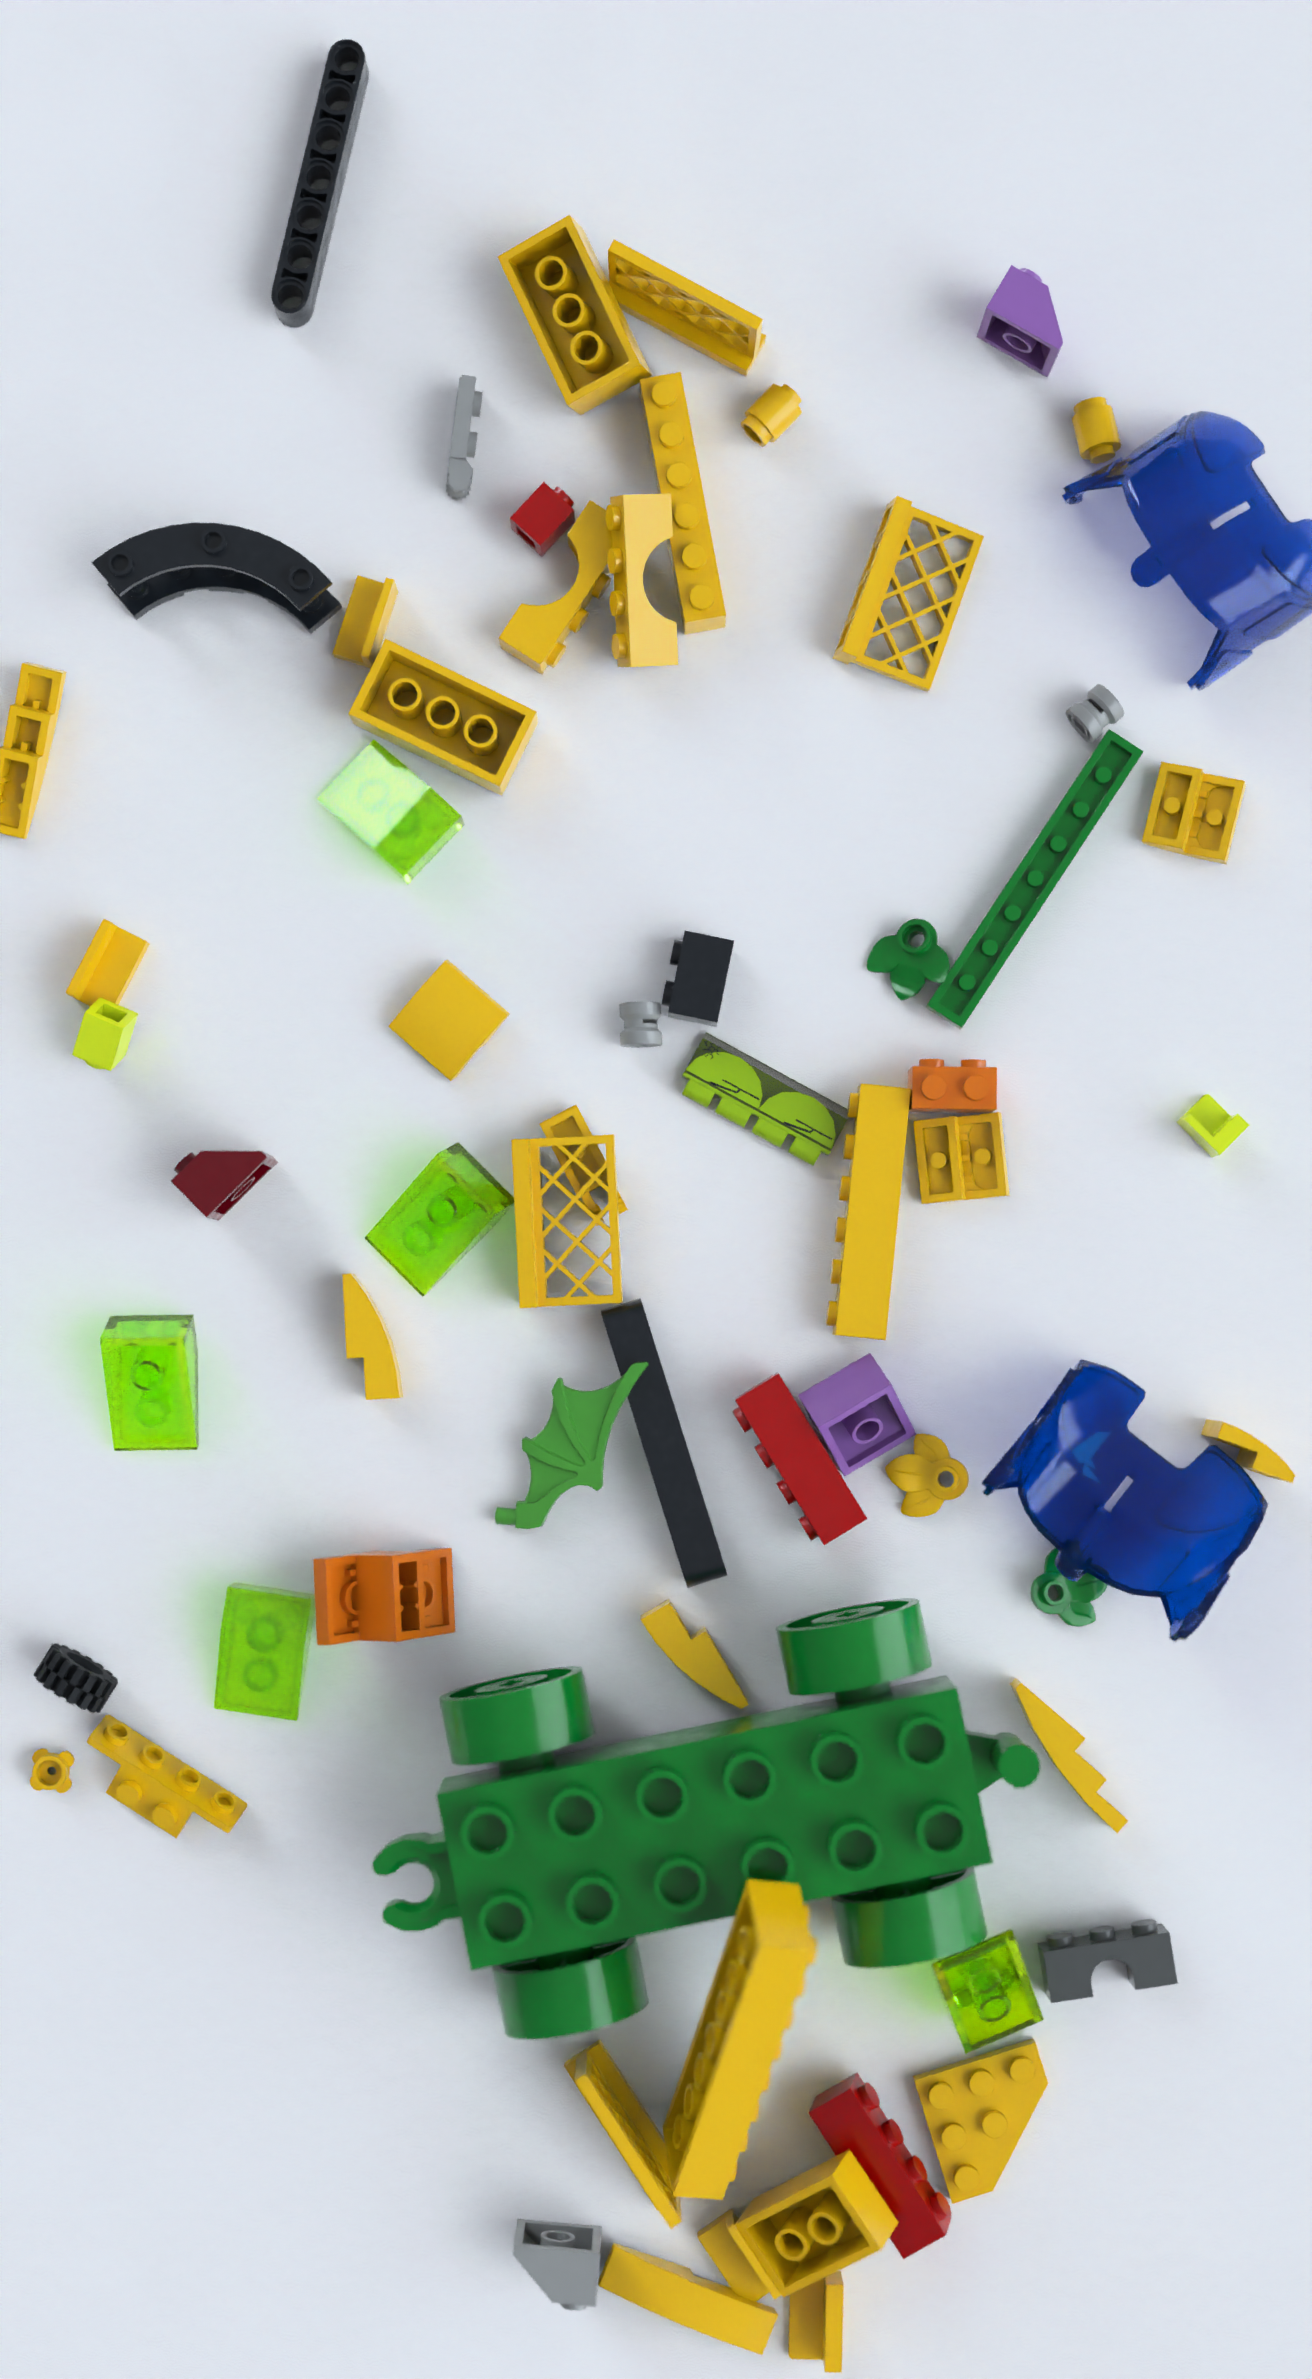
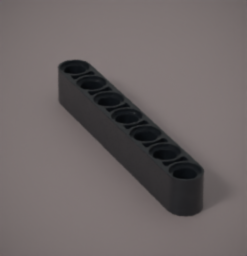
(320, 164)
(665, 1445)

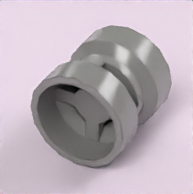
(1095, 713)
(640, 1024)

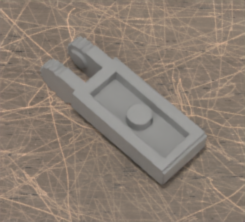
(463, 441)

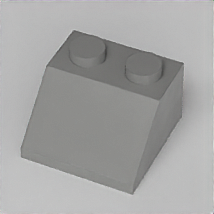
(561, 2260)

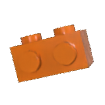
(952, 1089)

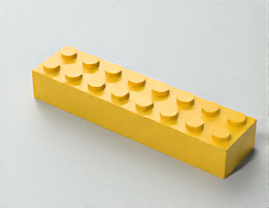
(738, 2038)

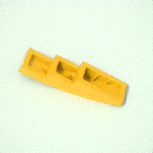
(28, 745)
(1060, 1742)
(687, 2299)

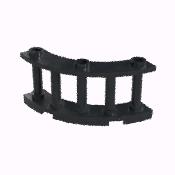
(216, 558)

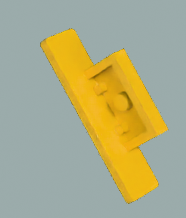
(161, 1784)

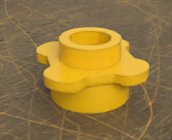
(43, 1779)

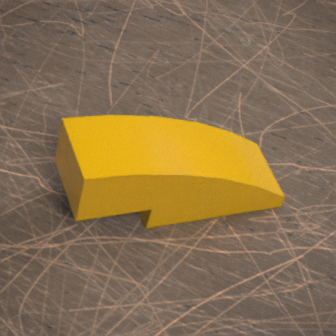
(369, 1339)
(693, 1653)

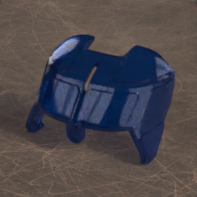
(1243, 575)
(1170, 1528)

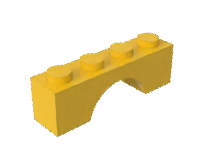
(637, 528)
(539, 630)

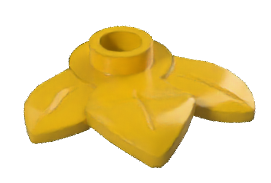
(921, 1473)

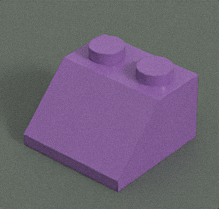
(1023, 321)
(857, 1414)

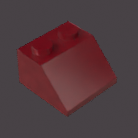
(220, 1178)

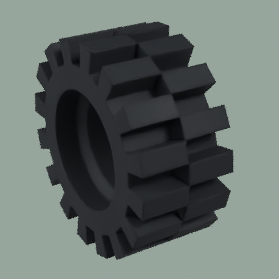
(75, 1678)

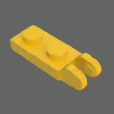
(571, 1124)

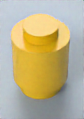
(771, 414)
(1096, 430)

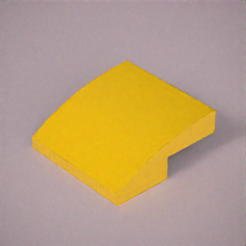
(1193, 812)
(449, 1020)
(961, 1158)
(1252, 1454)

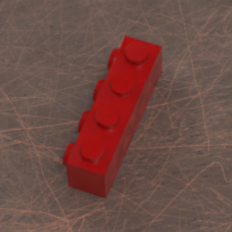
(800, 1460)
(854, 2121)

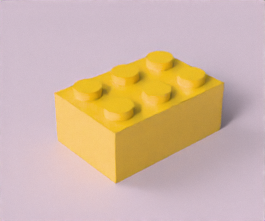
(816, 2223)

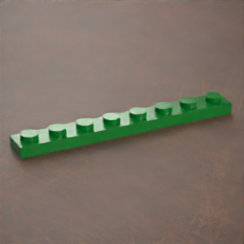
(1034, 879)

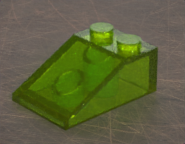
(391, 811)
(440, 1218)
(152, 1381)
(263, 1650)
(987, 1991)

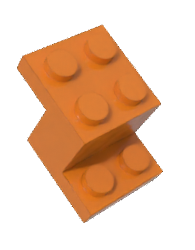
(384, 1596)

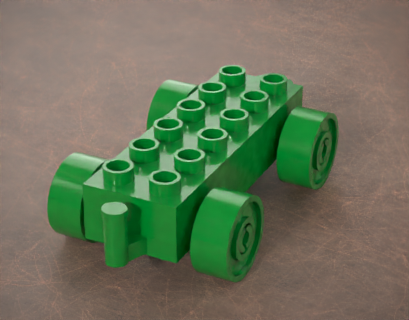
(661, 1831)

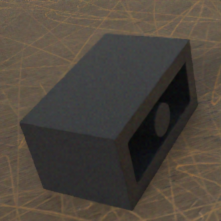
(699, 978)

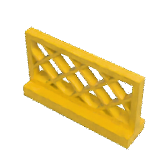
(684, 309)
(875, 583)
(530, 1221)
(626, 2125)

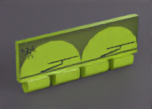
(775, 1099)

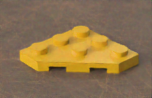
(979, 2113)

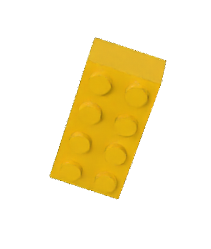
(574, 315)
(443, 717)

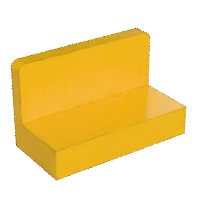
(365, 621)
(107, 965)
(736, 2258)
(818, 2322)

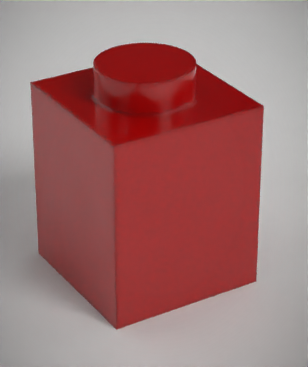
(543, 518)

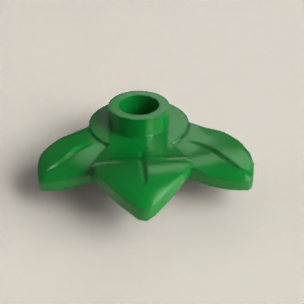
(909, 964)
(1073, 1596)

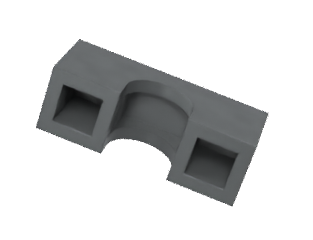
(1070, 1960)

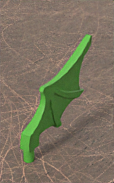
(569, 1447)

